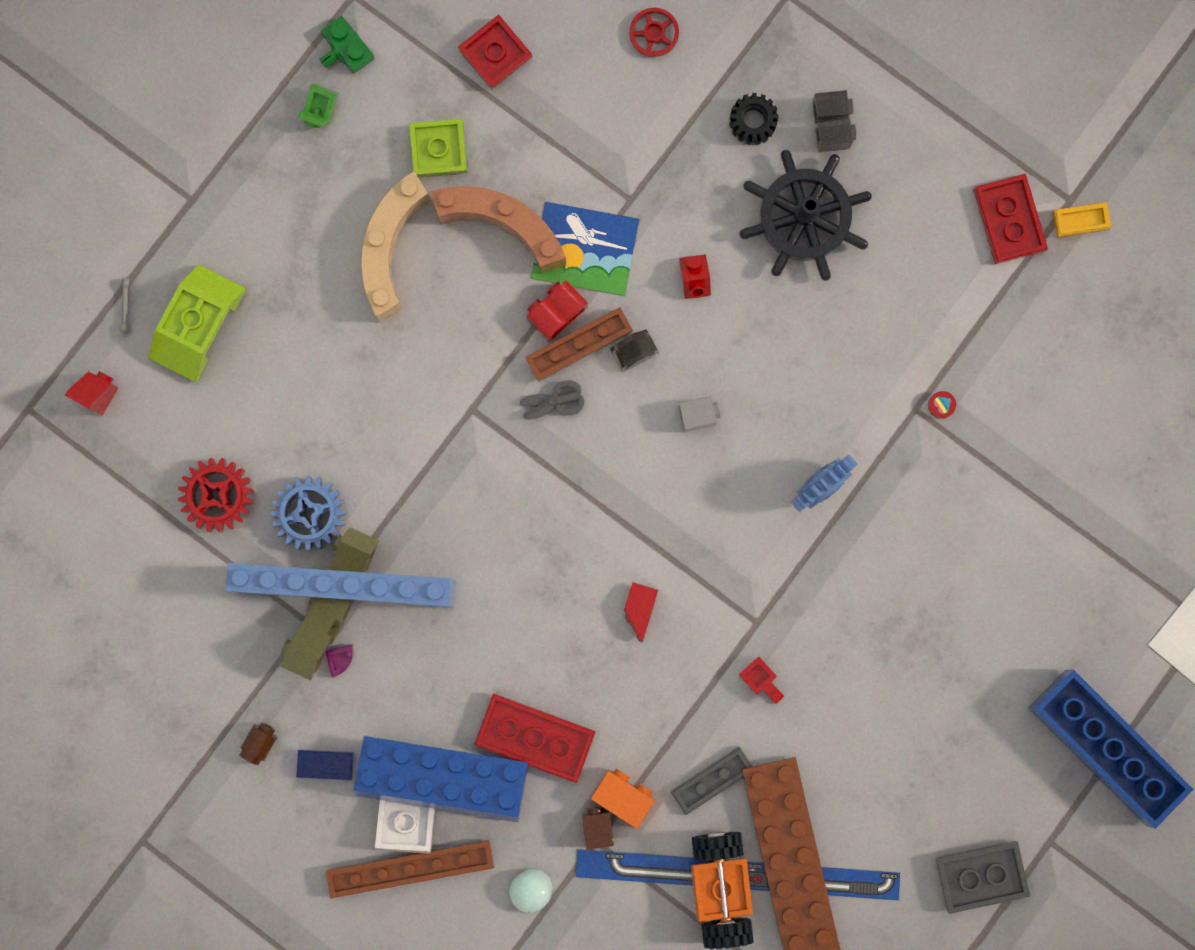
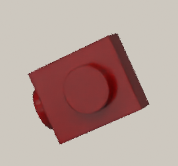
(695, 276)

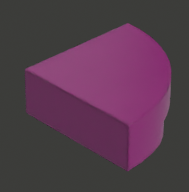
(339, 659)

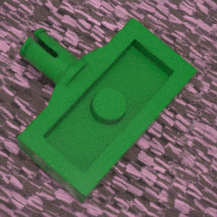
(345, 46)

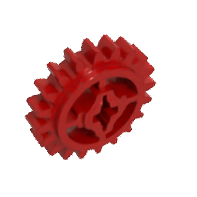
(207, 502)

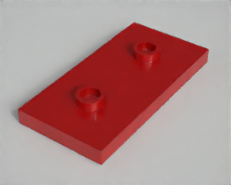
(535, 738)

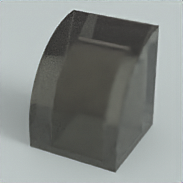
(634, 350)

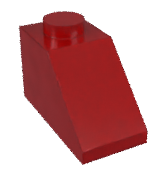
(93, 391)

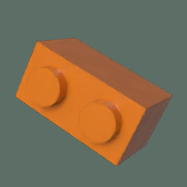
(623, 798)

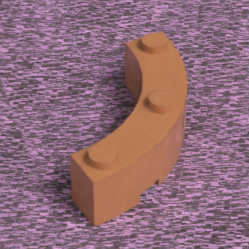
(505, 212)

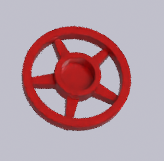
(654, 32)

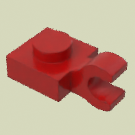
(760, 677)

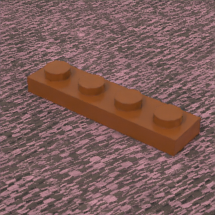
(579, 344)

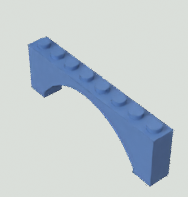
(340, 585)

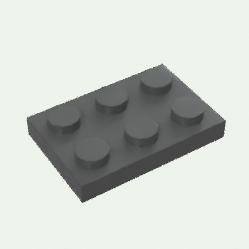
(982, 877)

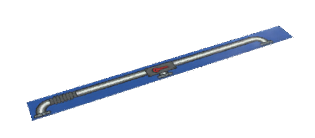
(678, 871)

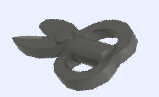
(547, 403)

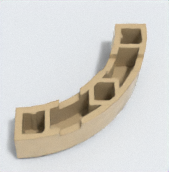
(381, 240)

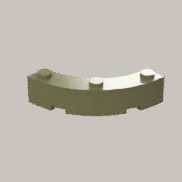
(326, 616)

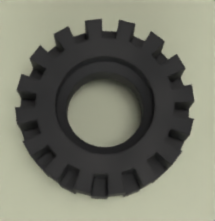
(753, 134)

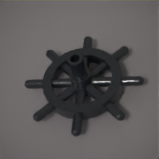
(805, 214)

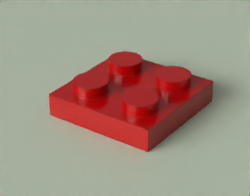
(495, 51)

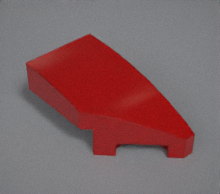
(639, 608)

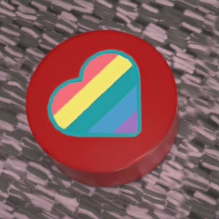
(942, 404)

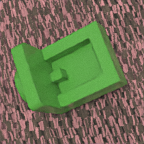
(318, 106)

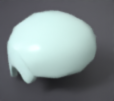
(531, 890)

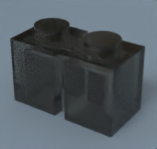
(832, 116)

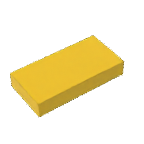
(1081, 219)

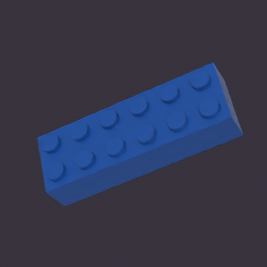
(1110, 748)
(440, 779)

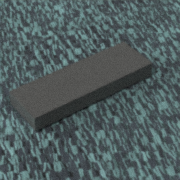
(711, 781)

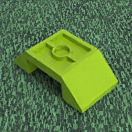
(194, 321)

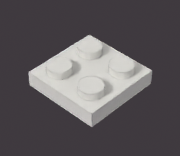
(404, 828)

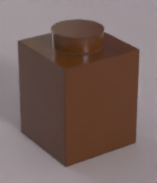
(597, 828)

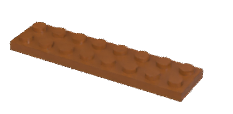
(790, 856)

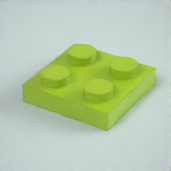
(438, 147)

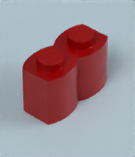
(556, 310)

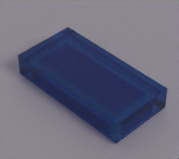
(325, 764)

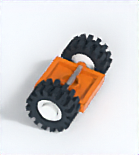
(722, 890)

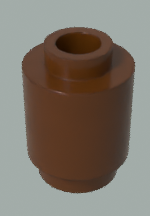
(258, 743)

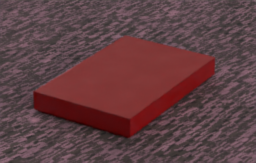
(1010, 219)

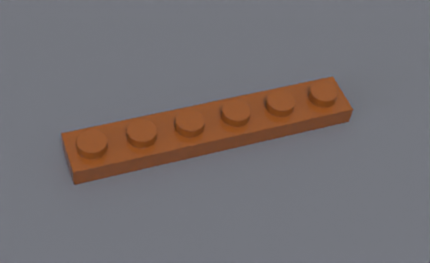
(409, 869)

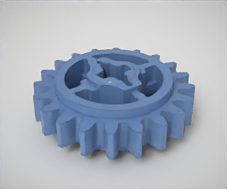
(824, 483)
(301, 490)

